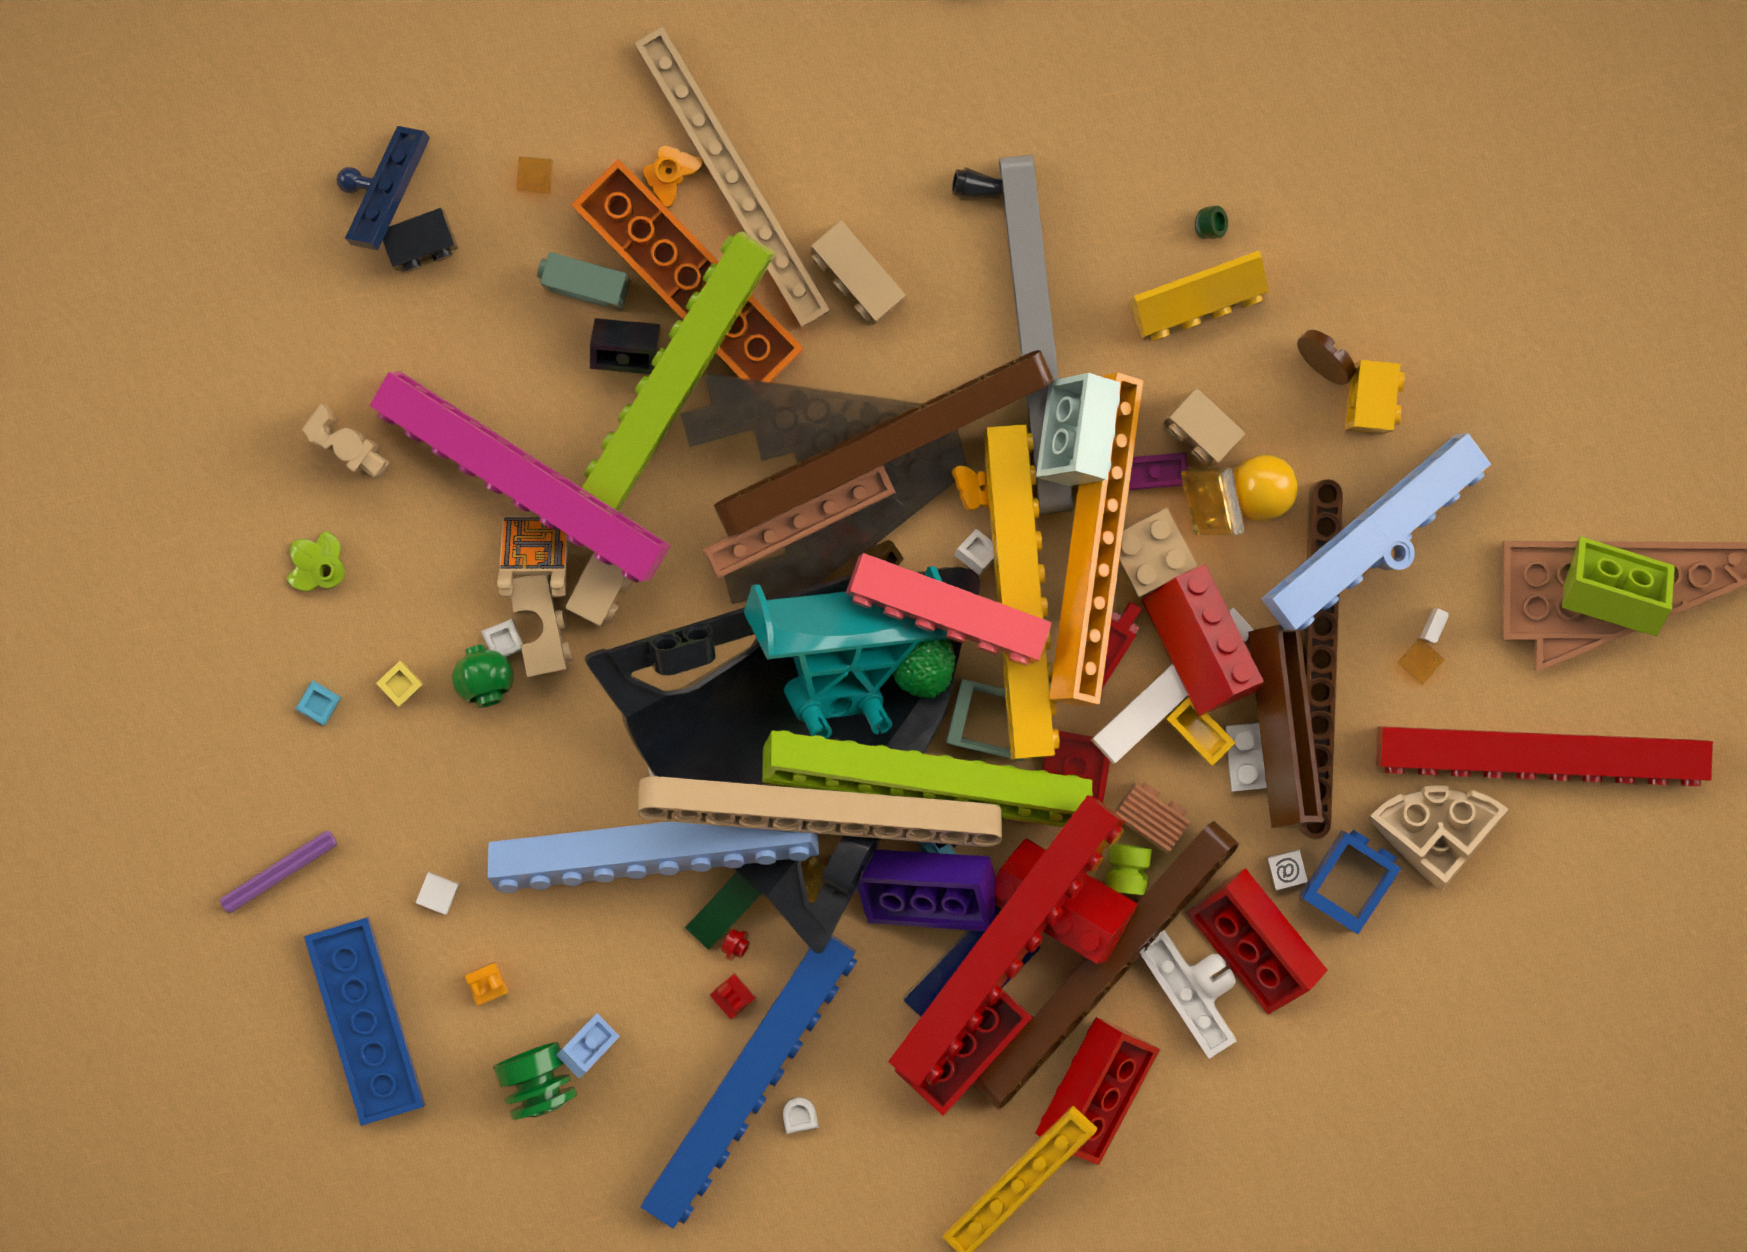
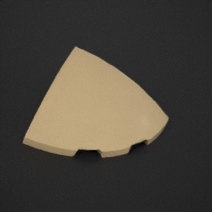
(1438, 828)

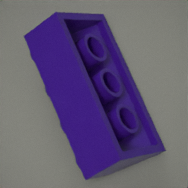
(929, 890)

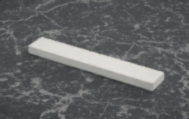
(1149, 708)

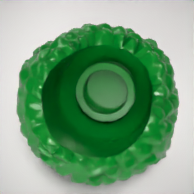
(927, 668)

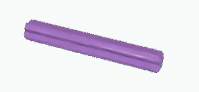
(278, 872)

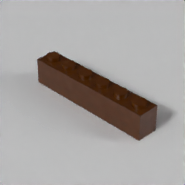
(1286, 728)

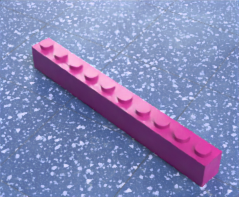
(520, 476)

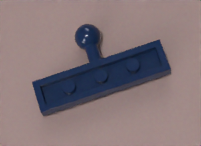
(384, 189)

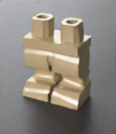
(346, 443)

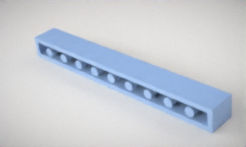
(637, 852)

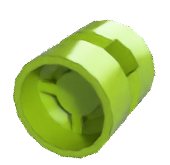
(1128, 868)

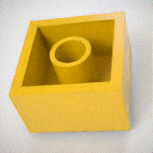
(1373, 397)

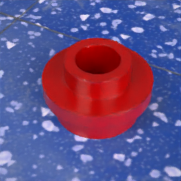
(735, 944)

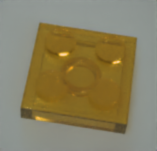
(1213, 501)

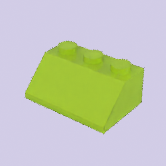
(1619, 586)

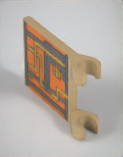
(531, 550)

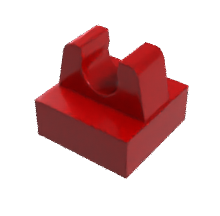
(732, 996)

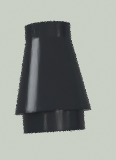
(975, 185)

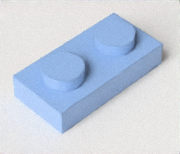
(587, 1045)

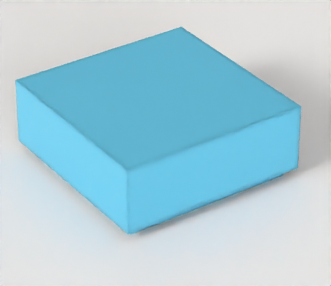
(318, 703)

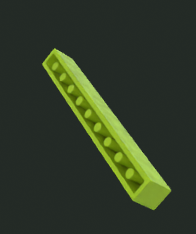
(677, 369)
(867, 769)

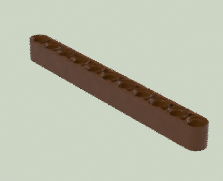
(883, 443)
(1327, 643)
(1092, 980)

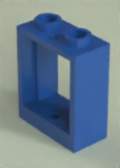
(1359, 842)

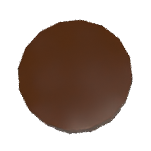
(1324, 358)

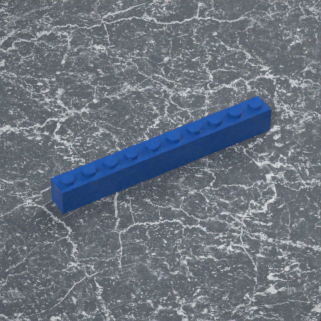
(746, 1081)

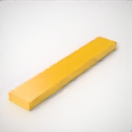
(1020, 1181)

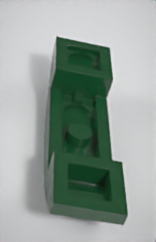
(722, 910)

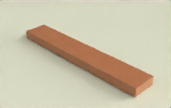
(796, 523)

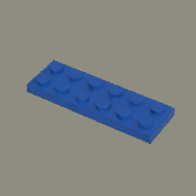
(364, 1021)

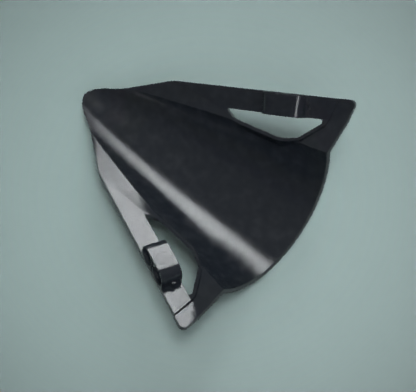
(724, 719)

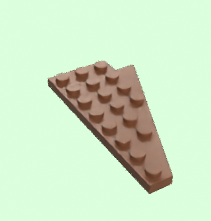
(1536, 579)

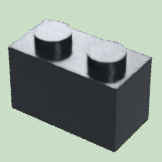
(419, 240)
(624, 346)

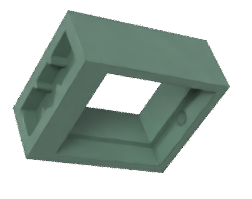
(584, 281)
(959, 717)

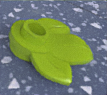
(312, 560)

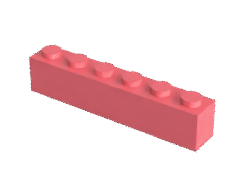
(948, 608)

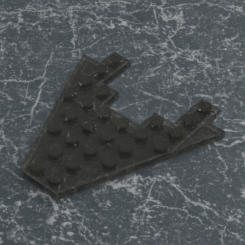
(805, 424)

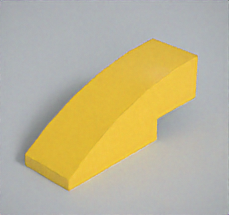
(1199, 732)

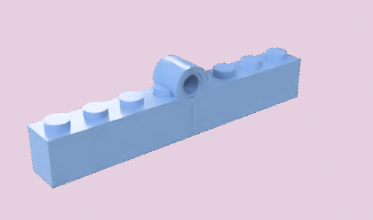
(1375, 532)

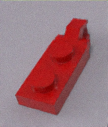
(1121, 636)

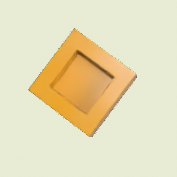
(486, 983)

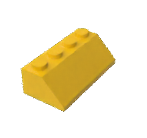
(1200, 295)

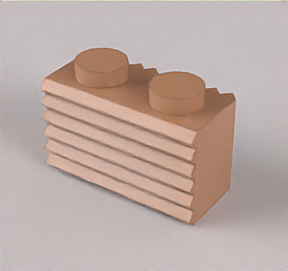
(1151, 817)

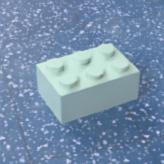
(1078, 430)

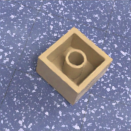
(1203, 428)
(1153, 553)

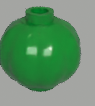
(482, 676)

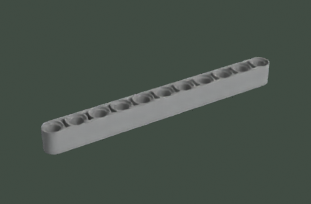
(1031, 302)

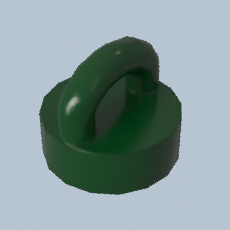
(1211, 222)

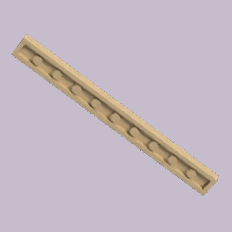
(731, 174)

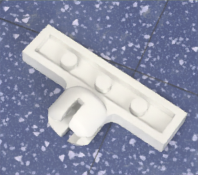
(1193, 991)

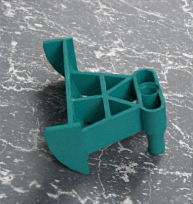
(838, 652)

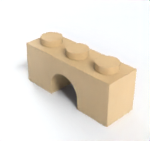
(548, 651)

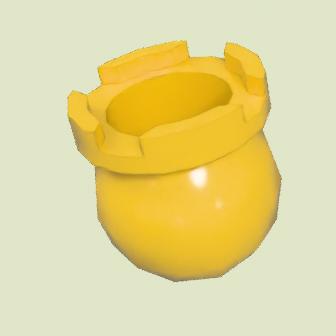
(1265, 487)

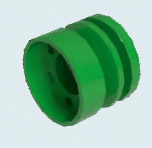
(535, 1081)

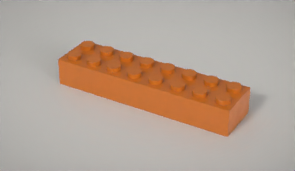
(674, 268)

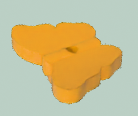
(665, 184)
(969, 486)

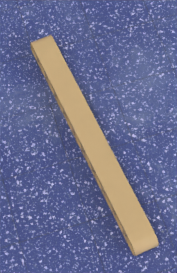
(819, 811)

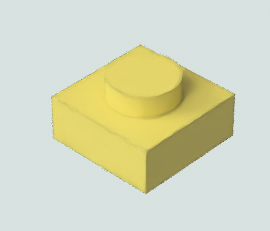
(400, 683)

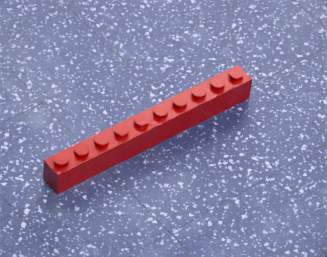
(1544, 754)
(1007, 941)

